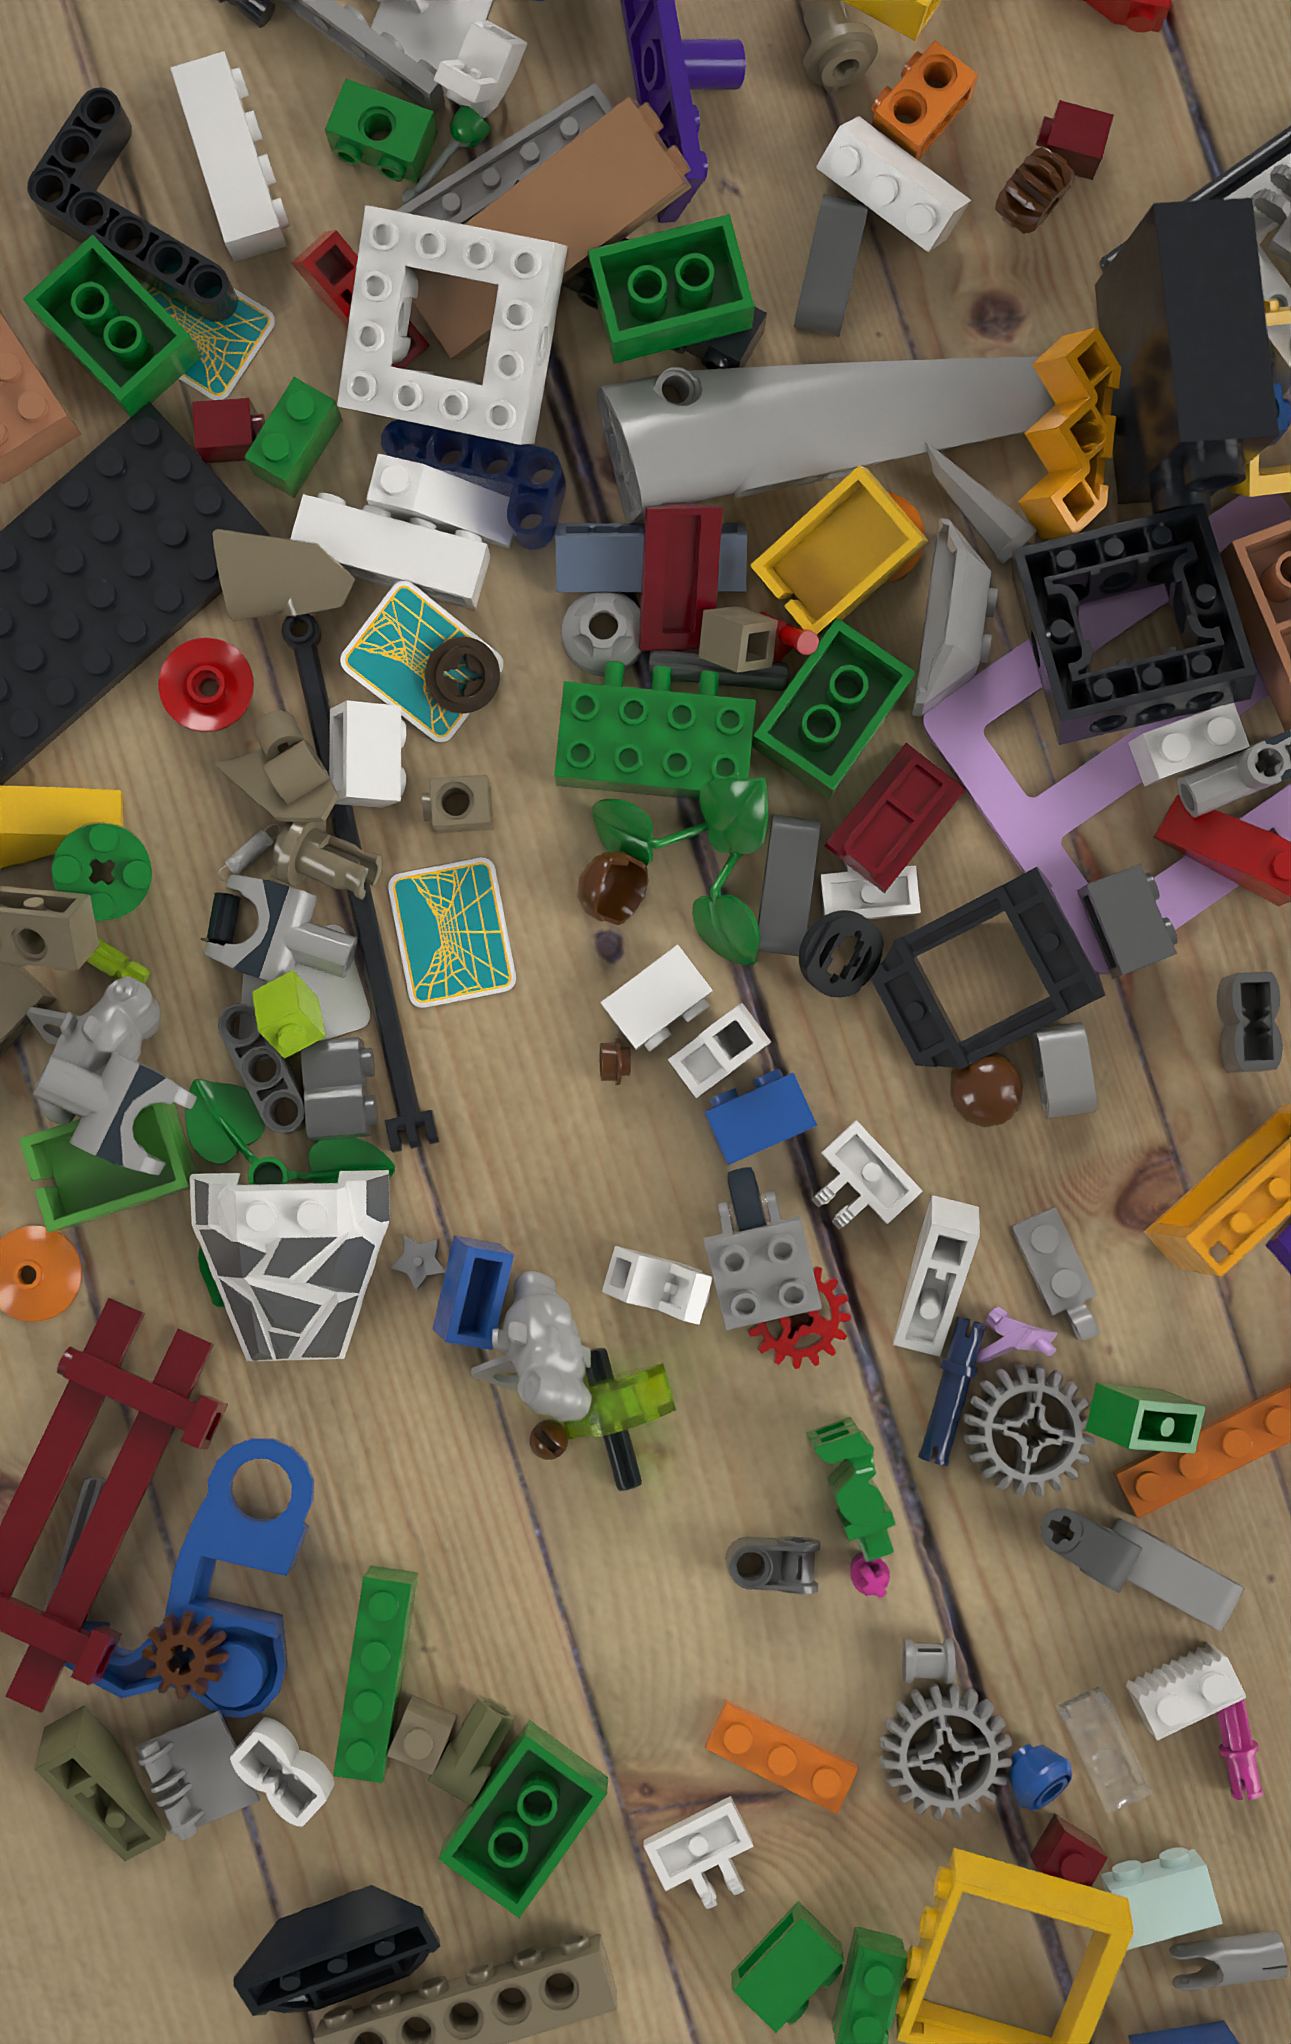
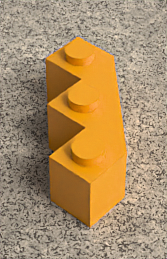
(1073, 434)

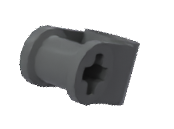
(1094, 1548)
(777, 1565)

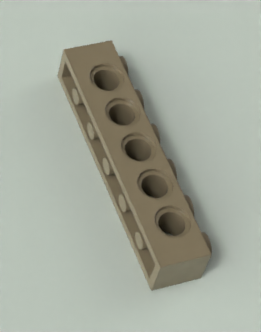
(46, 928)
(497, 2019)

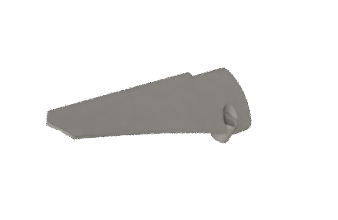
(803, 423)

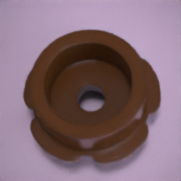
(614, 1061)

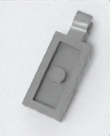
(1057, 1269)

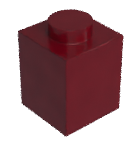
(1077, 136)
(225, 428)
(1068, 1853)

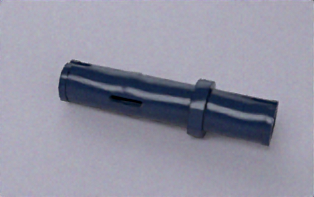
(952, 1390)

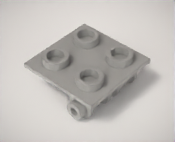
(195, 1774)

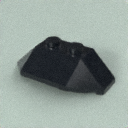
(335, 1952)

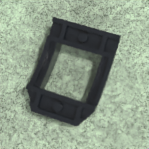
(1048, 943)

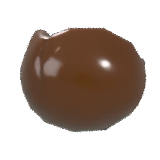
(612, 887)
(987, 1090)

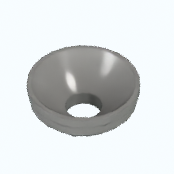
(590, 652)

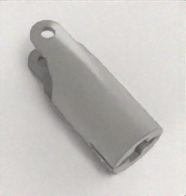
(1232, 1960)

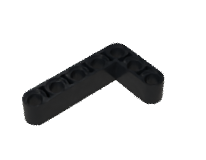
(118, 225)

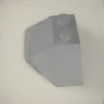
(953, 619)

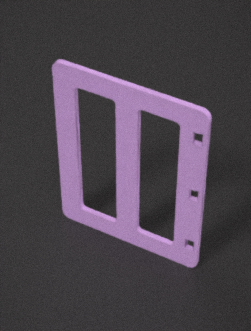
(1035, 825)

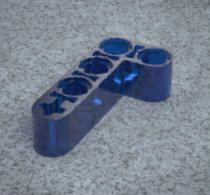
(476, 456)

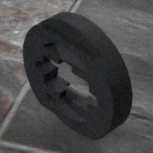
(833, 929)

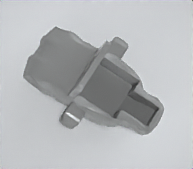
(114, 1024)
(542, 1350)

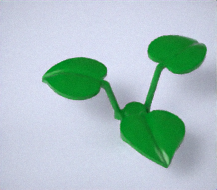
(736, 824)
(228, 1121)

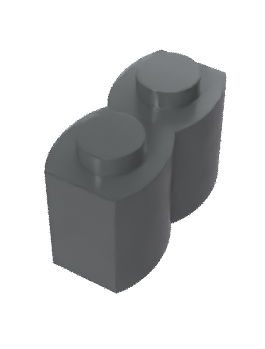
(1250, 1034)
(337, 1089)

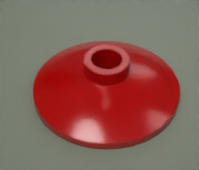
(190, 668)

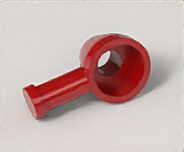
(792, 637)

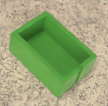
(97, 1188)

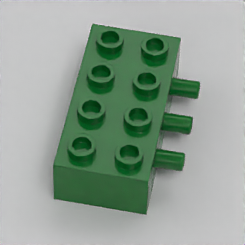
(651, 737)

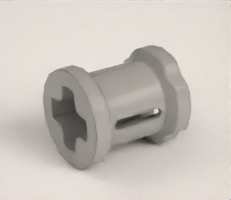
(928, 1660)

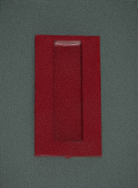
(678, 573)
(895, 817)

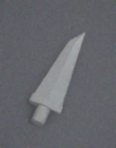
(990, 517)

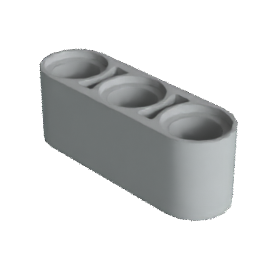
(1181, 1578)

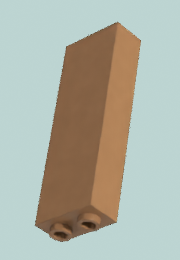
(579, 197)

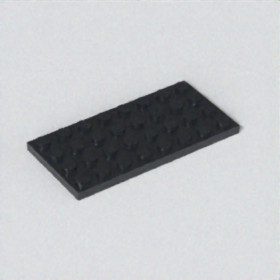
(104, 576)

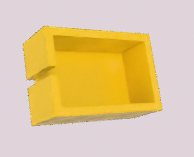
(839, 552)

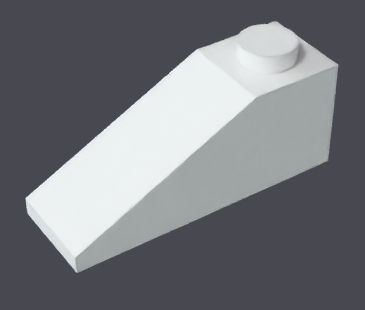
(441, 498)
(937, 1274)

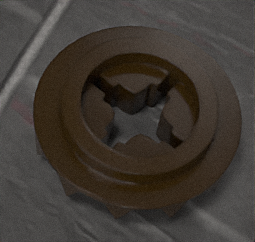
(476, 692)

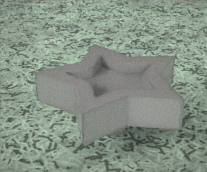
(419, 1260)

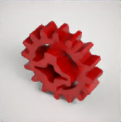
(816, 1324)

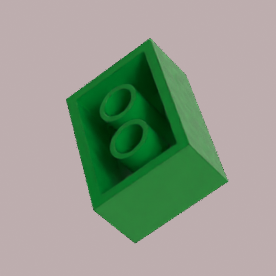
(671, 288)
(112, 326)
(832, 708)
(524, 1819)

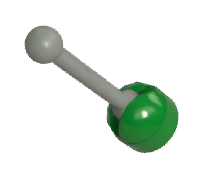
(467, 131)

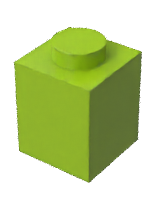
(288, 1014)

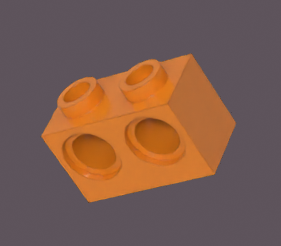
(928, 106)

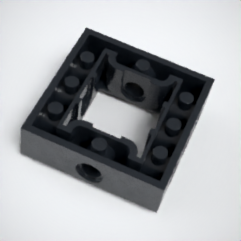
(1117, 559)

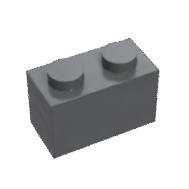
(1128, 920)

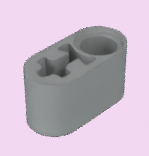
(1064, 1070)

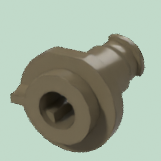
(838, 47)
(311, 852)

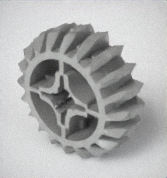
(1028, 1450)
(966, 1750)

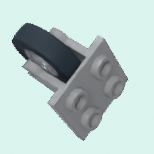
(763, 1267)

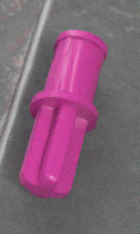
(870, 1576)
(1239, 1751)

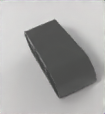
(831, 265)
(788, 884)
(245, 1056)

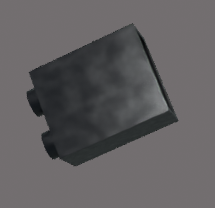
(1192, 353)

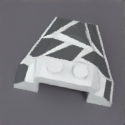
(291, 1258)

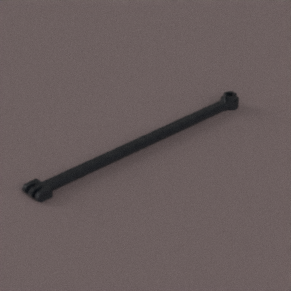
(363, 910)

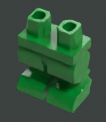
(860, 1503)

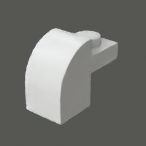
(482, 68)
(719, 1050)
(658, 1284)

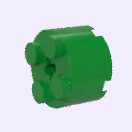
(103, 842)

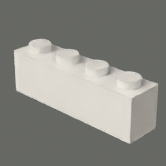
(229, 157)
(393, 550)

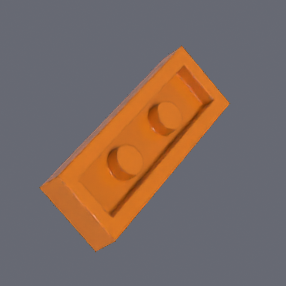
(781, 1756)

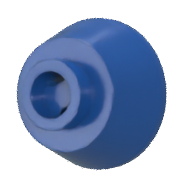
(1038, 1776)

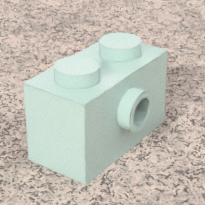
(1165, 1895)

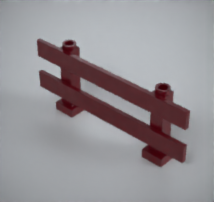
(163, 1405)

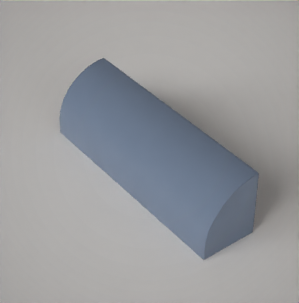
(611, 557)

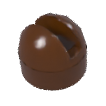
(556, 1432)

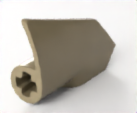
(277, 575)
(284, 773)

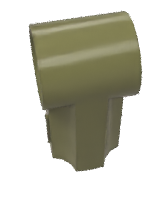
(468, 1758)

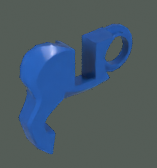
(227, 1534)

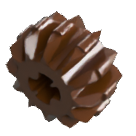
(1034, 190)
(185, 1674)

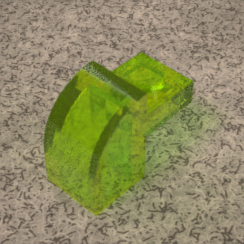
(624, 1402)

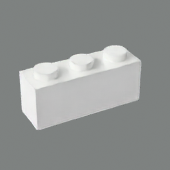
(893, 183)

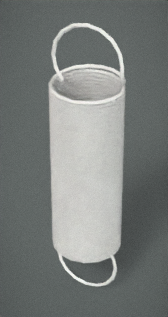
(249, 852)

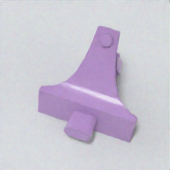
(1017, 1336)

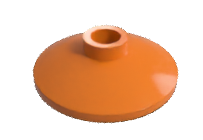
(56, 1268)

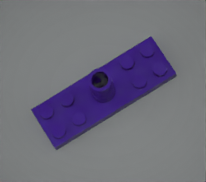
(666, 72)

